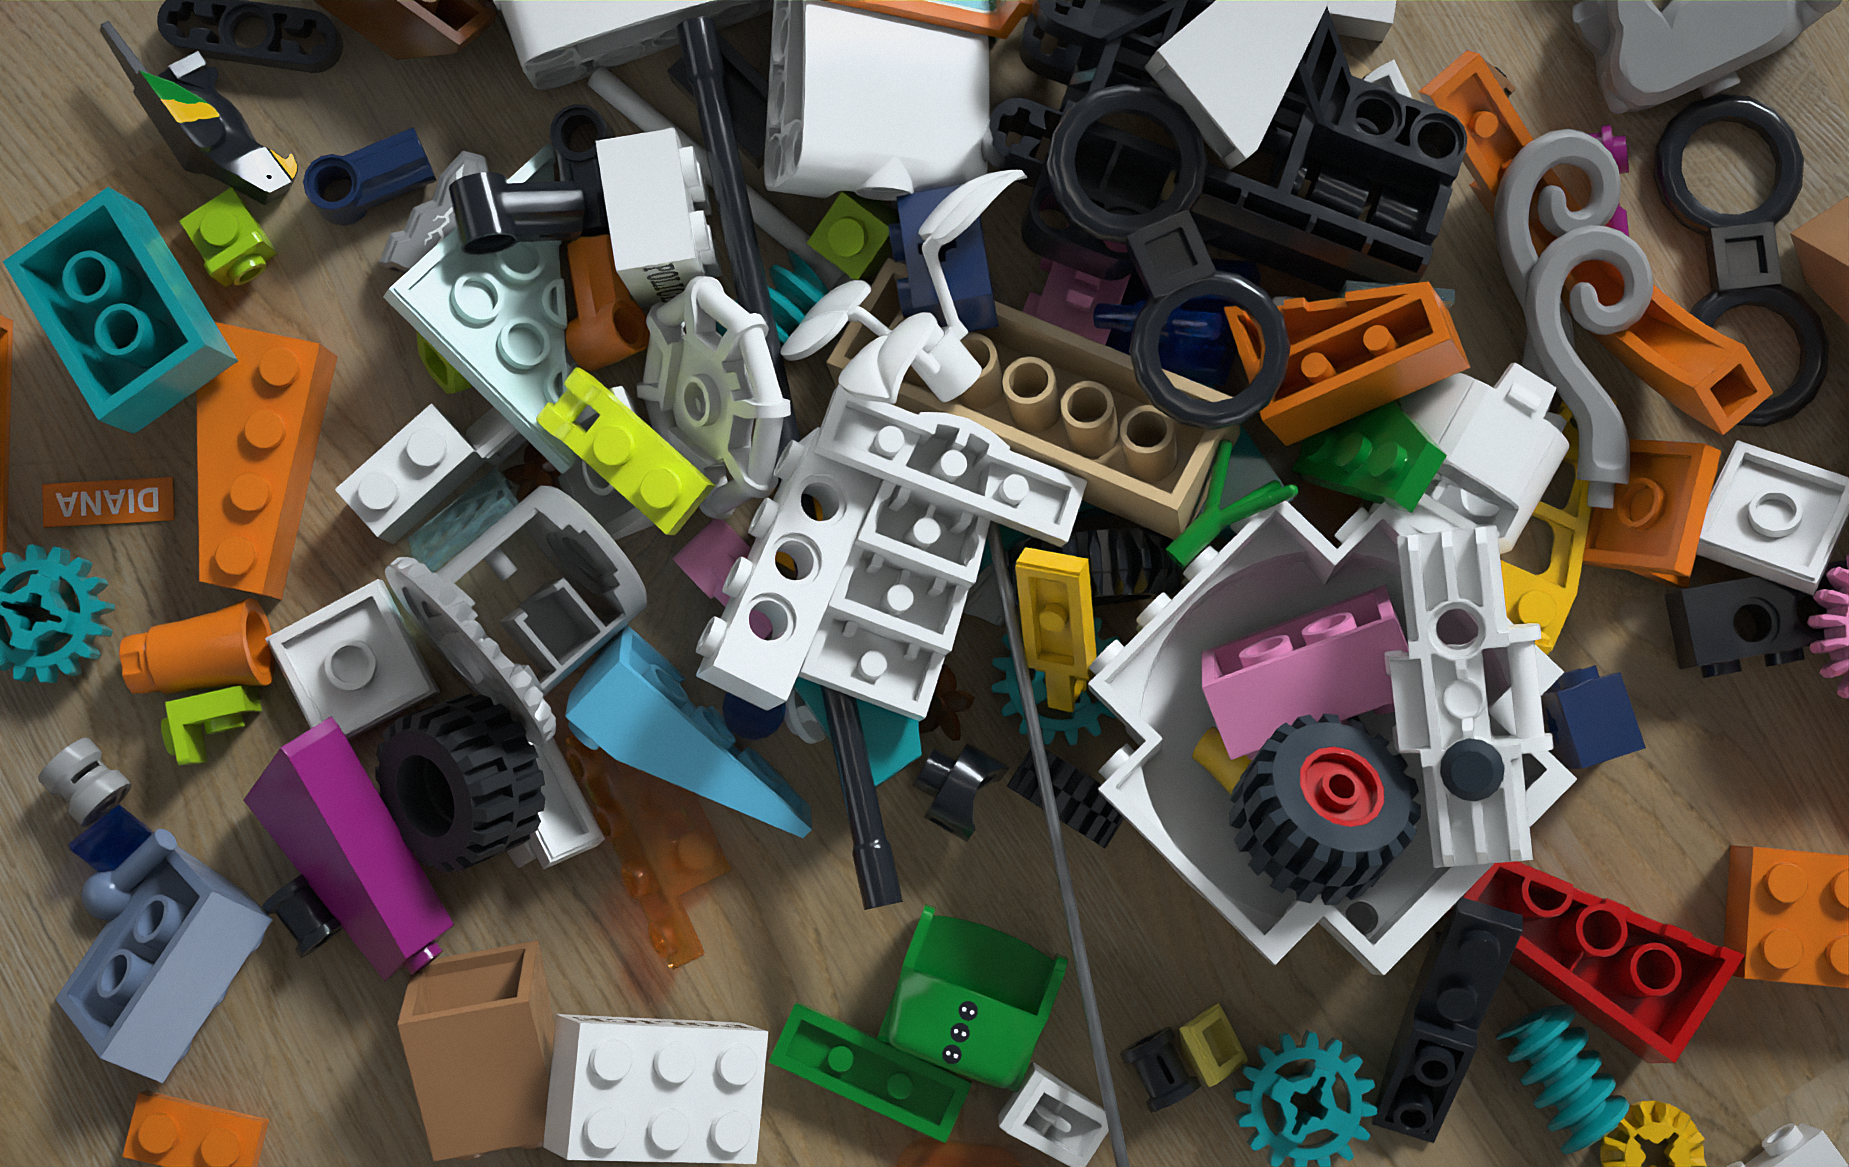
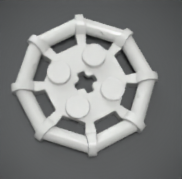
(711, 388)

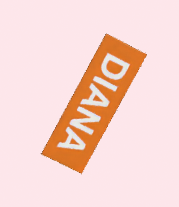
(108, 502)

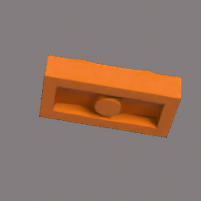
(192, 1134)

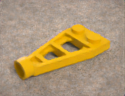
(1550, 595)

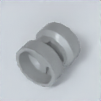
(84, 782)

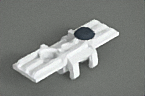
(1441, 699)

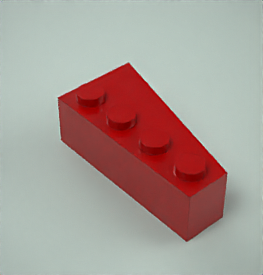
(1614, 966)

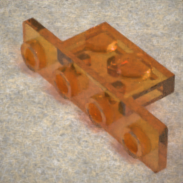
(659, 841)

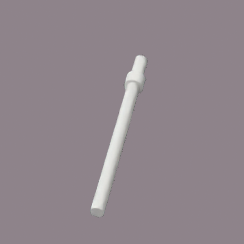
(763, 212)

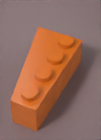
(257, 457)

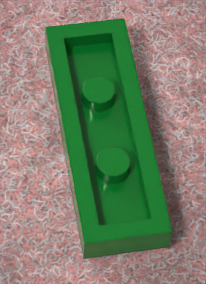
(870, 1071)

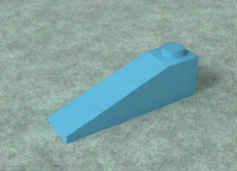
(643, 717)

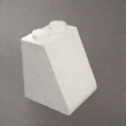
(1235, 68)

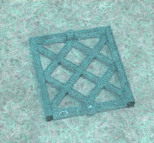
(479, 520)

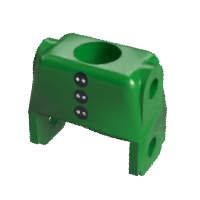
(972, 999)

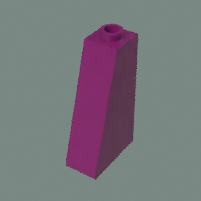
(350, 849)

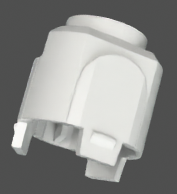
(1497, 450)

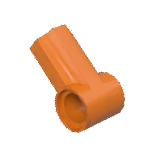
(607, 320)

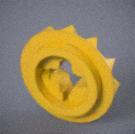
(1653, 1122)

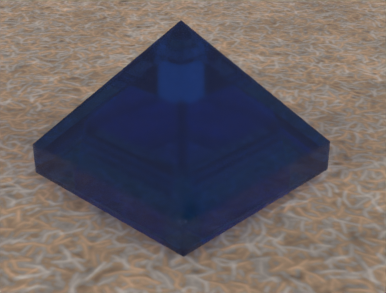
(110, 840)

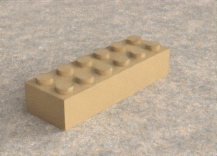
(1067, 408)

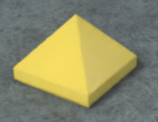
(1211, 1046)

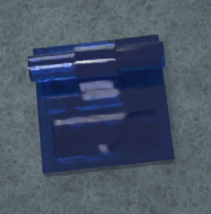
(1195, 336)

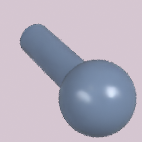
(109, 892)

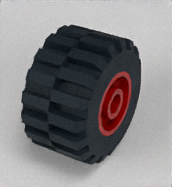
(1324, 809)

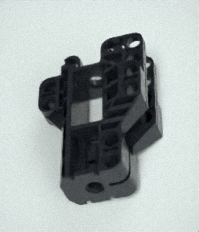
(1328, 129)

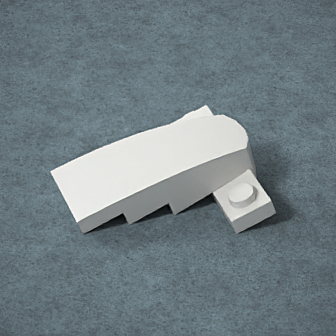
(921, 543)

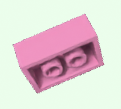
(1303, 667)

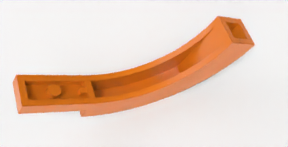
(1668, 346)

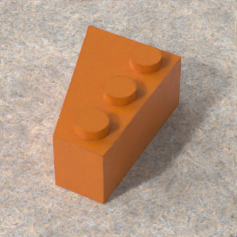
(1353, 354)

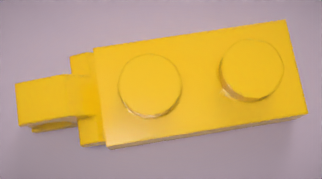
(1057, 622)

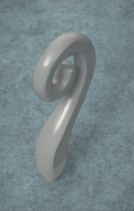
(1513, 205)
(1602, 432)

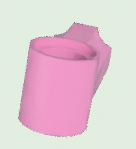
(708, 562)

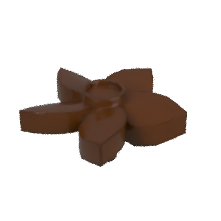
(534, 473)
(944, 704)

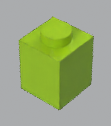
(855, 234)

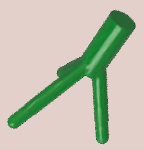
(1214, 520)

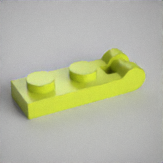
(627, 453)

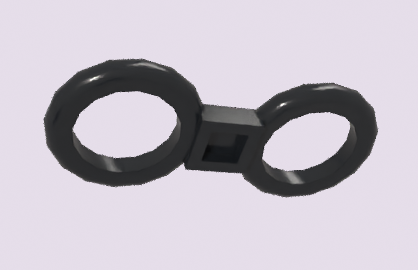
(1744, 245)
(1168, 256)

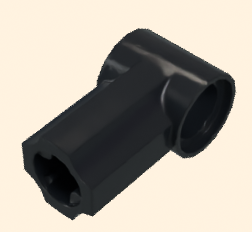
(582, 166)
(500, 214)

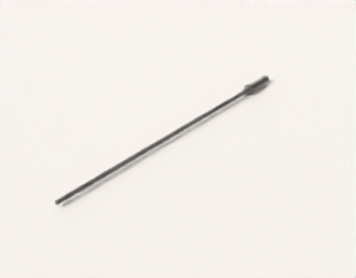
(1057, 846)

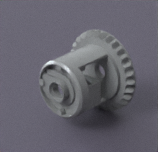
(549, 626)

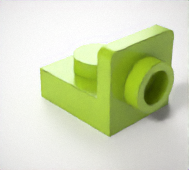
(229, 239)
(218, 712)

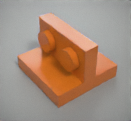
(1657, 514)

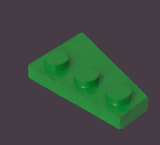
(1373, 458)

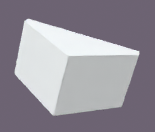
(1054, 1118)

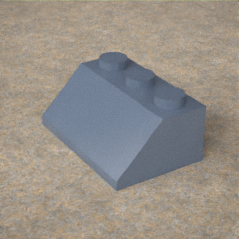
(163, 965)

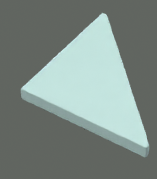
(498, 320)

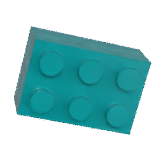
(120, 311)

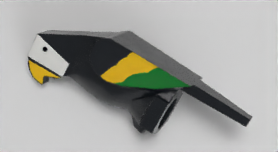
(203, 125)

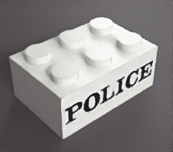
(657, 214)
(655, 1090)

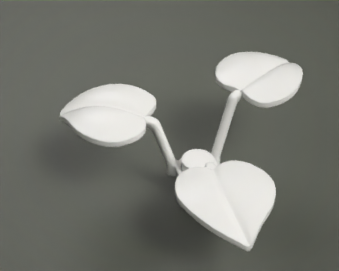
(918, 340)

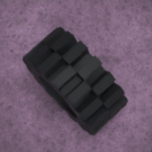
(1075, 797)

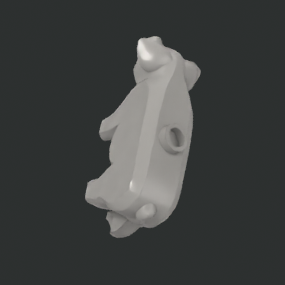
(1687, 44)

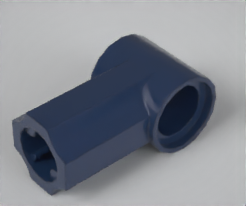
(376, 173)

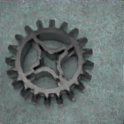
(1122, 563)

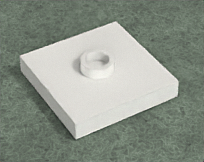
(1775, 517)
(353, 662)

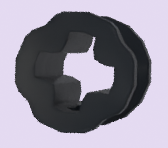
(303, 915)
(1160, 1069)

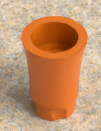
(201, 652)

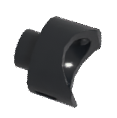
(955, 786)

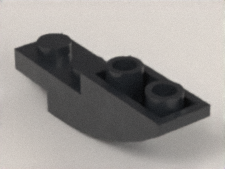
(1444, 1017)

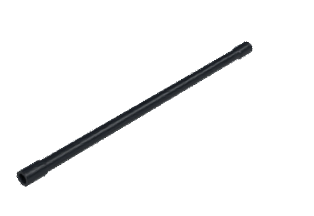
(706, 75)

